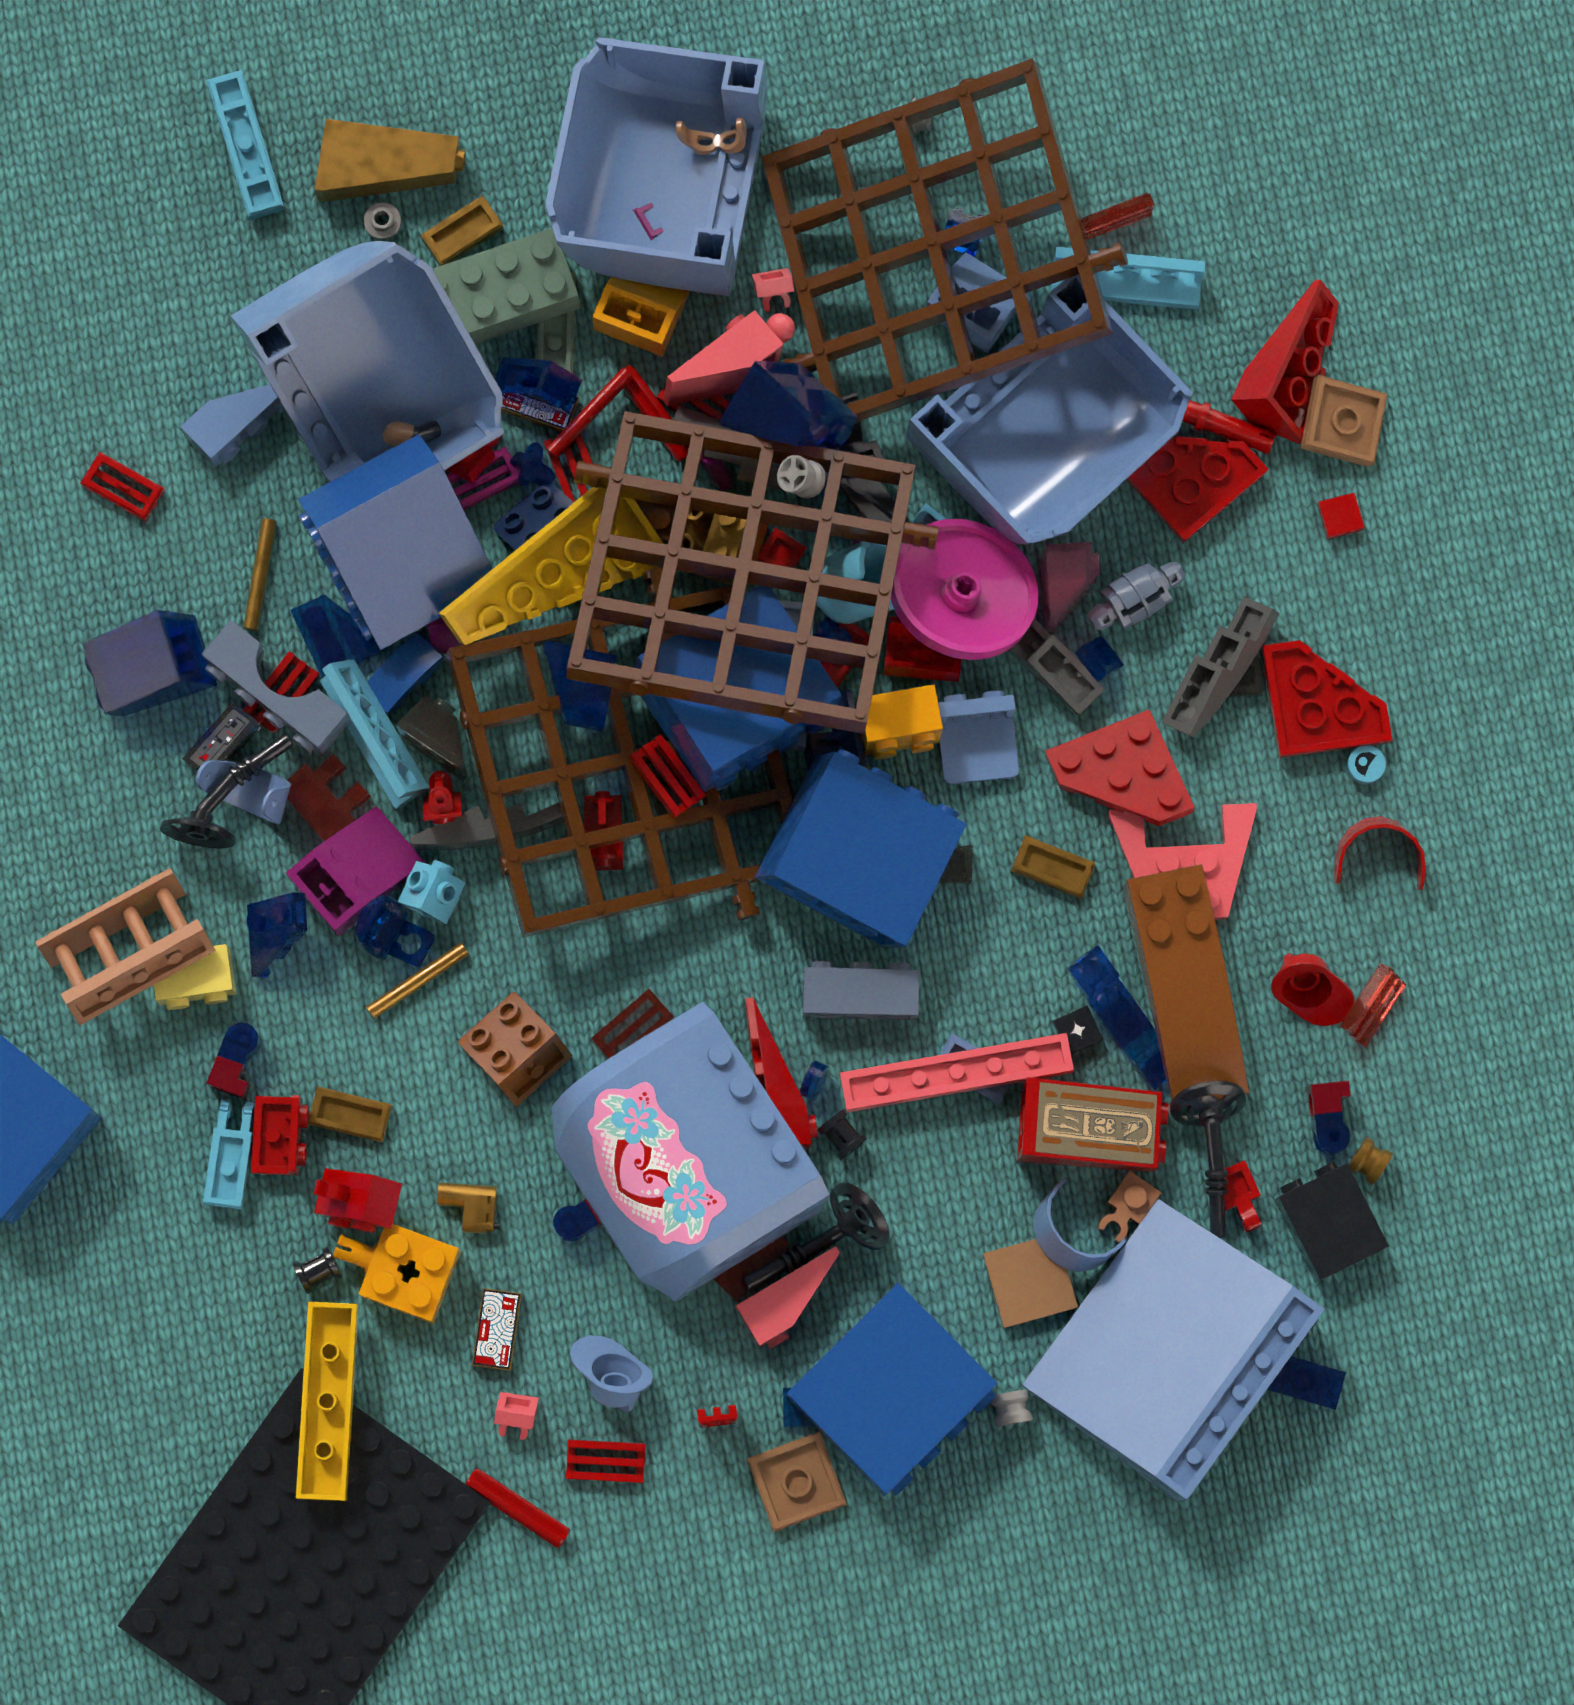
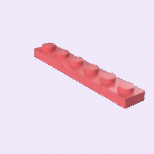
(956, 1072)

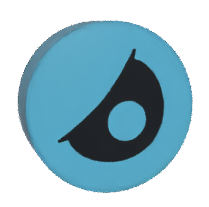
(1366, 764)

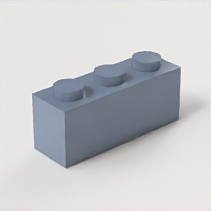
(860, 991)

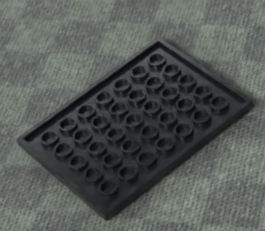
(303, 1594)

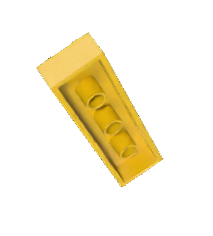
(327, 1401)

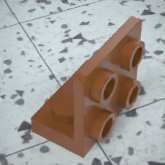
(515, 1048)

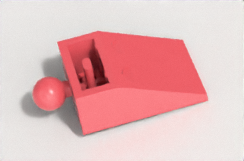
(729, 358)

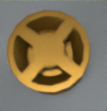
(1370, 1160)

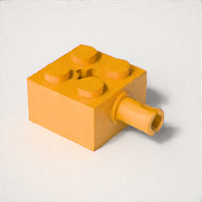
(383, 1264)

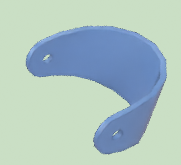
(261, 796)
(1056, 1248)

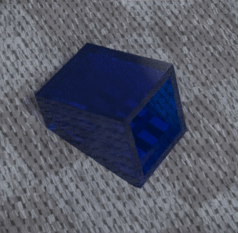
(788, 407)
(148, 662)

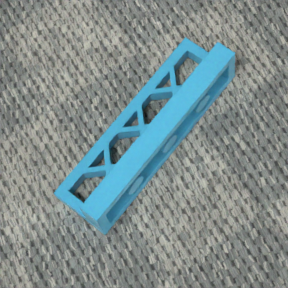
(1149, 280)
(374, 733)

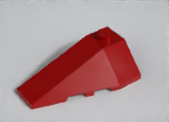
(1280, 377)
(776, 1078)

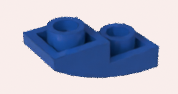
(403, 670)

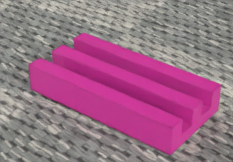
(492, 490)

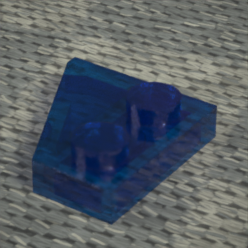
(331, 633)
(580, 702)
(274, 928)

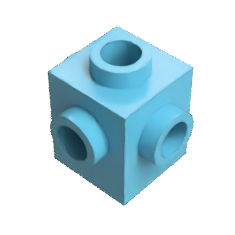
(432, 891)

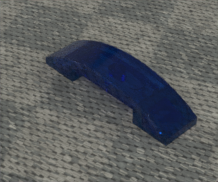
(1119, 1013)

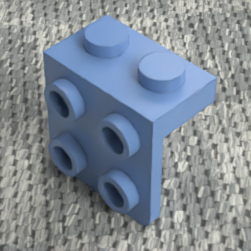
(978, 738)

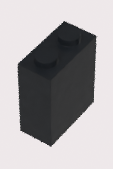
(1330, 1221)

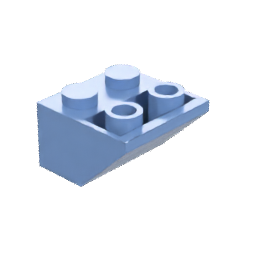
(985, 324)

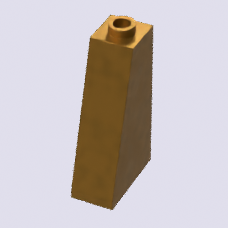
(382, 160)

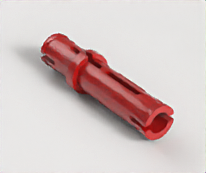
(1228, 426)

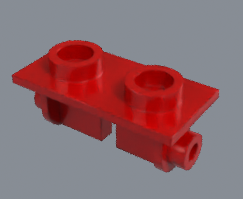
(442, 803)
(600, 813)

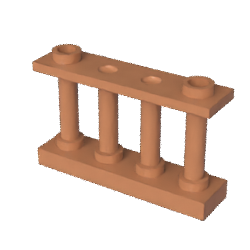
(137, 972)

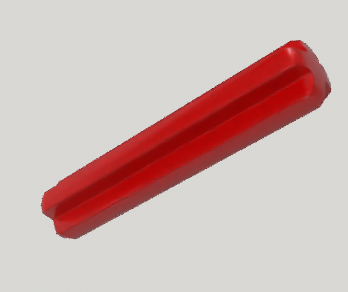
(651, 406)
(518, 1508)

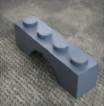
(311, 717)

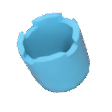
(859, 562)

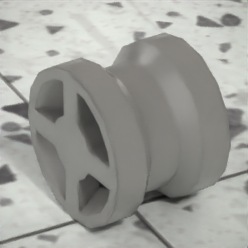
(798, 467)
(1011, 1408)

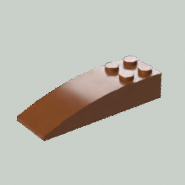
(1185, 978)

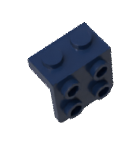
(531, 515)

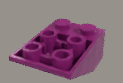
(354, 868)

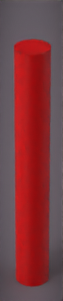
(589, 413)

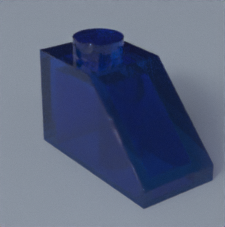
(538, 384)

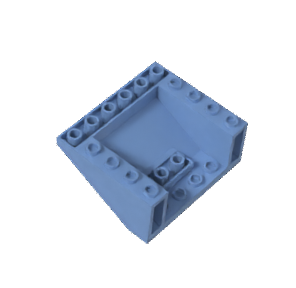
(1172, 1350)

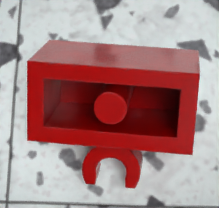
(356, 1199)

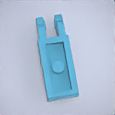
(229, 1159)

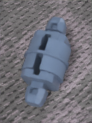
(1136, 596)

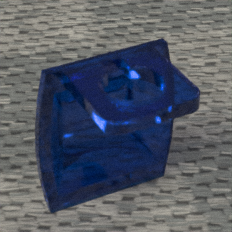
(381, 926)

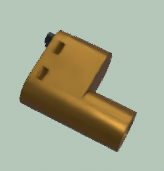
(478, 1205)

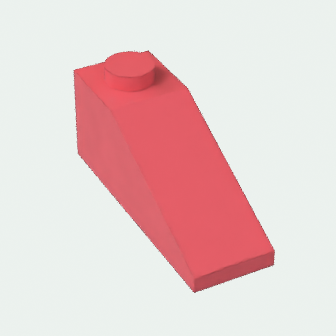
(780, 1305)

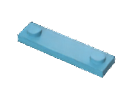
(245, 145)

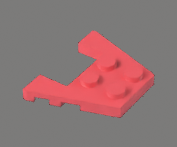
(1219, 861)

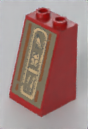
(1091, 1126)

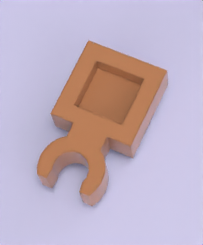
(1131, 1201)

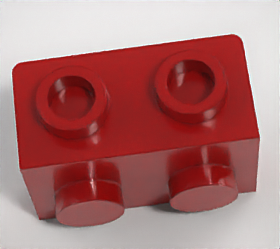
(911, 658)
(278, 1135)

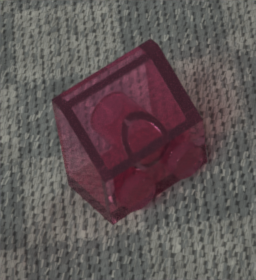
(1066, 580)

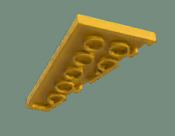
(548, 569)

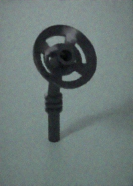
(199, 828)
(1211, 1117)
(855, 1220)

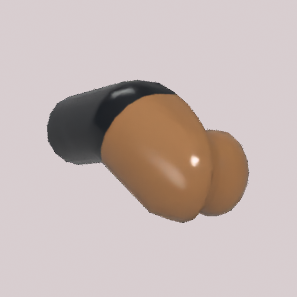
(399, 432)

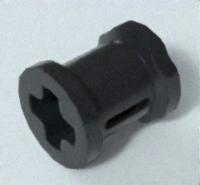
(842, 1134)
(317, 1270)

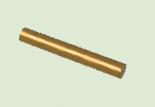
(259, 575)
(417, 980)

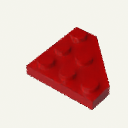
(1195, 481)
(1319, 704)
(1124, 770)

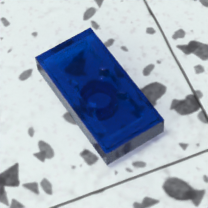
(1309, 1383)

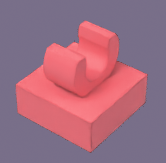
(773, 283)
(515, 1411)

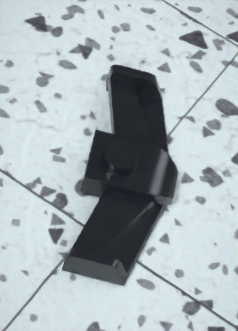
(866, 496)

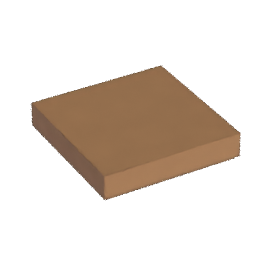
(1344, 421)
(1027, 1284)
(796, 1481)

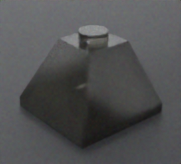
(436, 734)

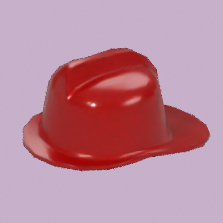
(1312, 990)

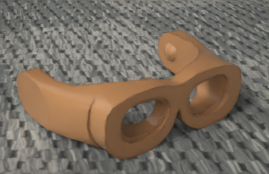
(692, 138)

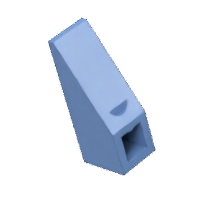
(229, 421)

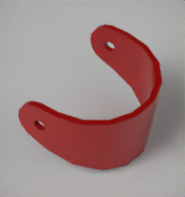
(1375, 823)

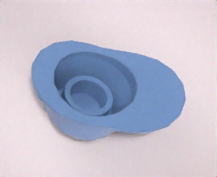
(612, 1371)

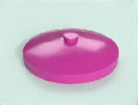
(967, 594)

